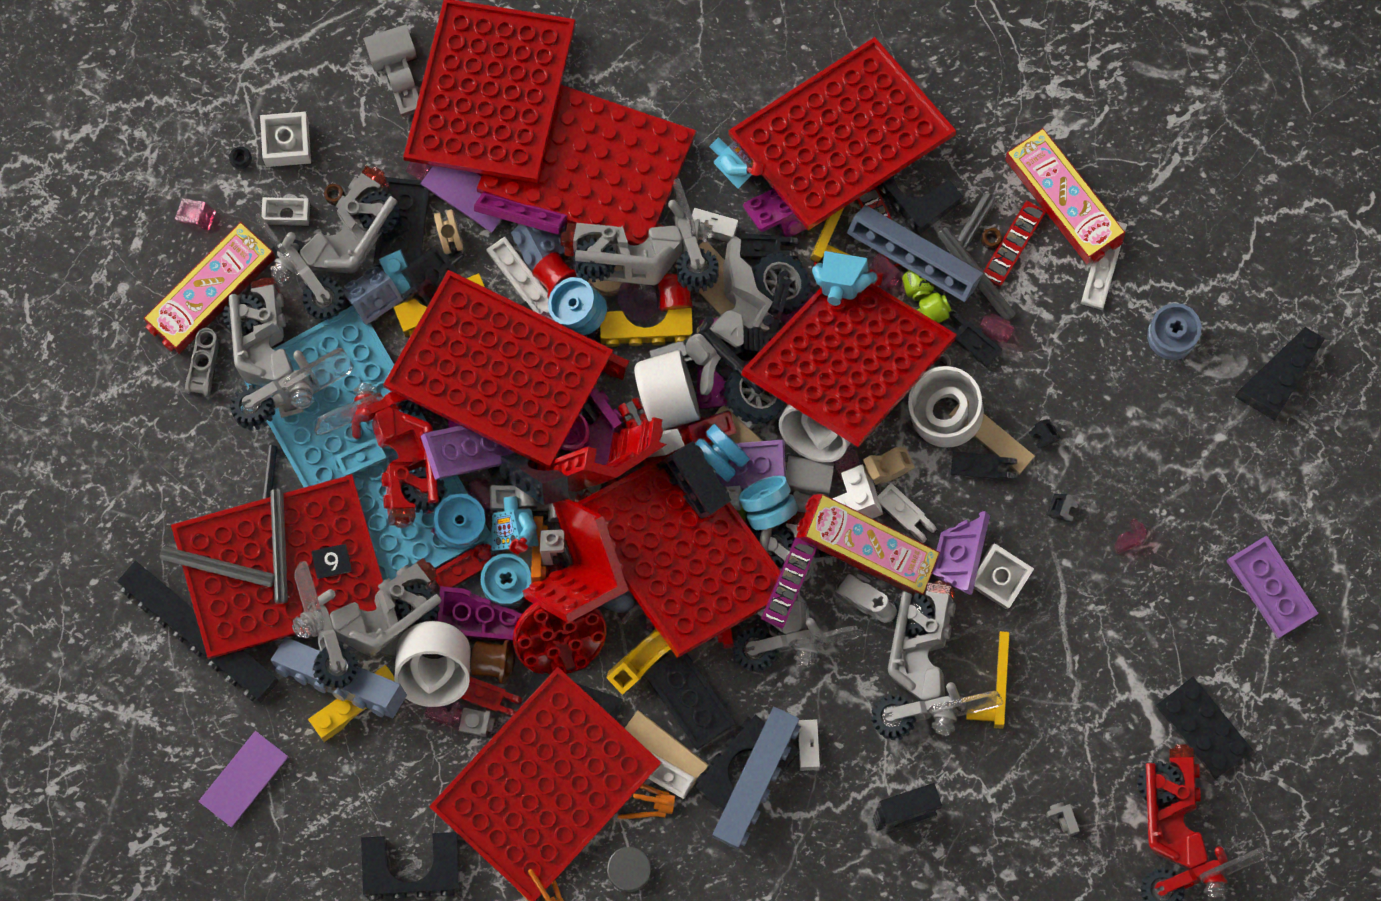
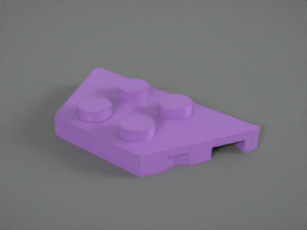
(961, 553)

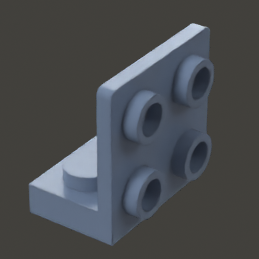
(372, 294)

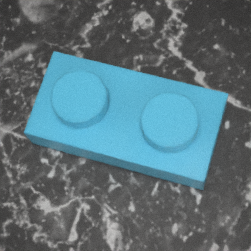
(392, 266)
(360, 457)

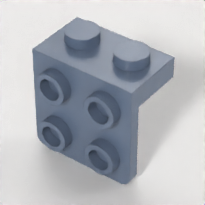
(536, 243)

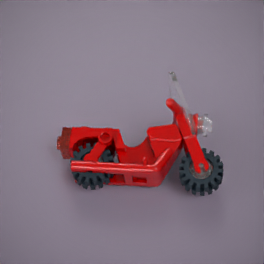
(403, 434)
(1173, 840)

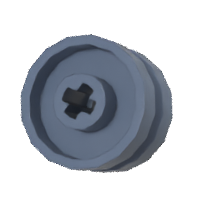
(1171, 344)

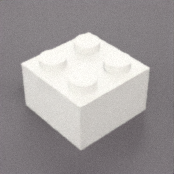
(285, 139)
(1001, 576)

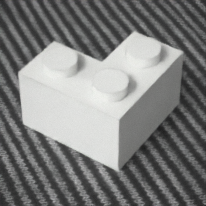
(860, 492)

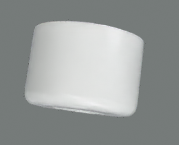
(939, 384)
(667, 390)
(810, 437)
(433, 680)

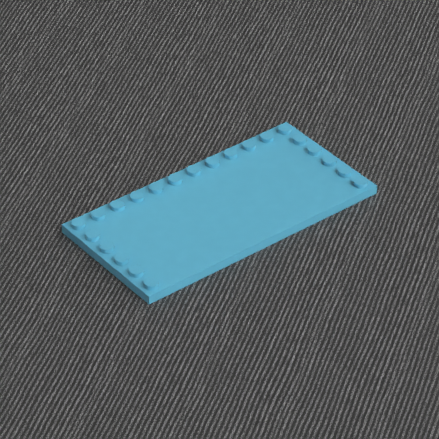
(314, 454)

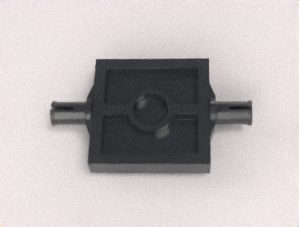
(428, 272)

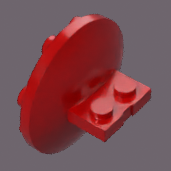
(549, 642)

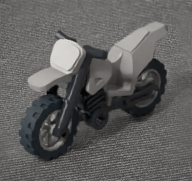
(747, 328)

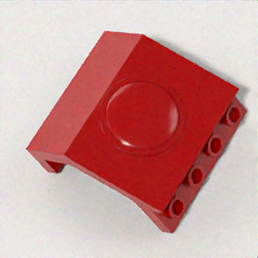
(626, 451)

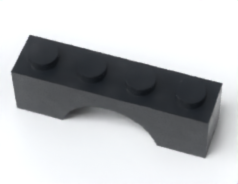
(543, 486)

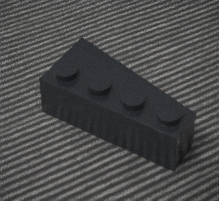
(1278, 378)

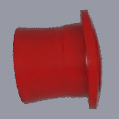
(552, 271)
(673, 295)

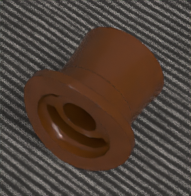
(493, 660)

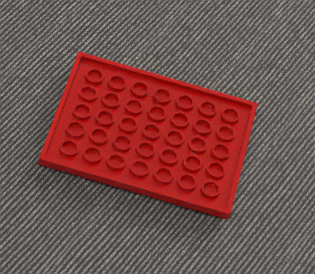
(490, 90)
(842, 133)
(603, 165)
(849, 359)
(498, 369)
(684, 569)
(244, 613)
(545, 784)

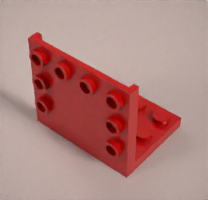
(595, 569)

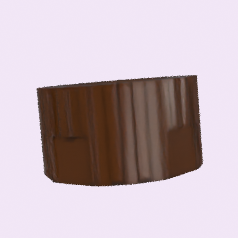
(331, 187)
(996, 233)

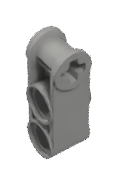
(200, 378)
(866, 599)

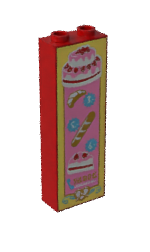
(1065, 197)
(207, 288)
(867, 544)

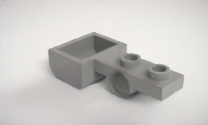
(391, 52)
(808, 479)
(525, 501)

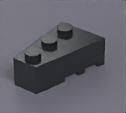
(696, 479)

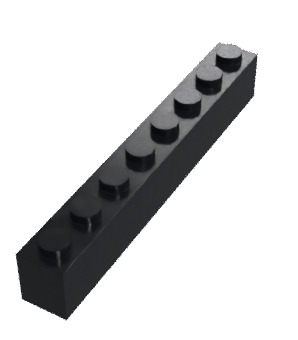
(181, 617)

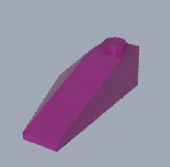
(476, 616)

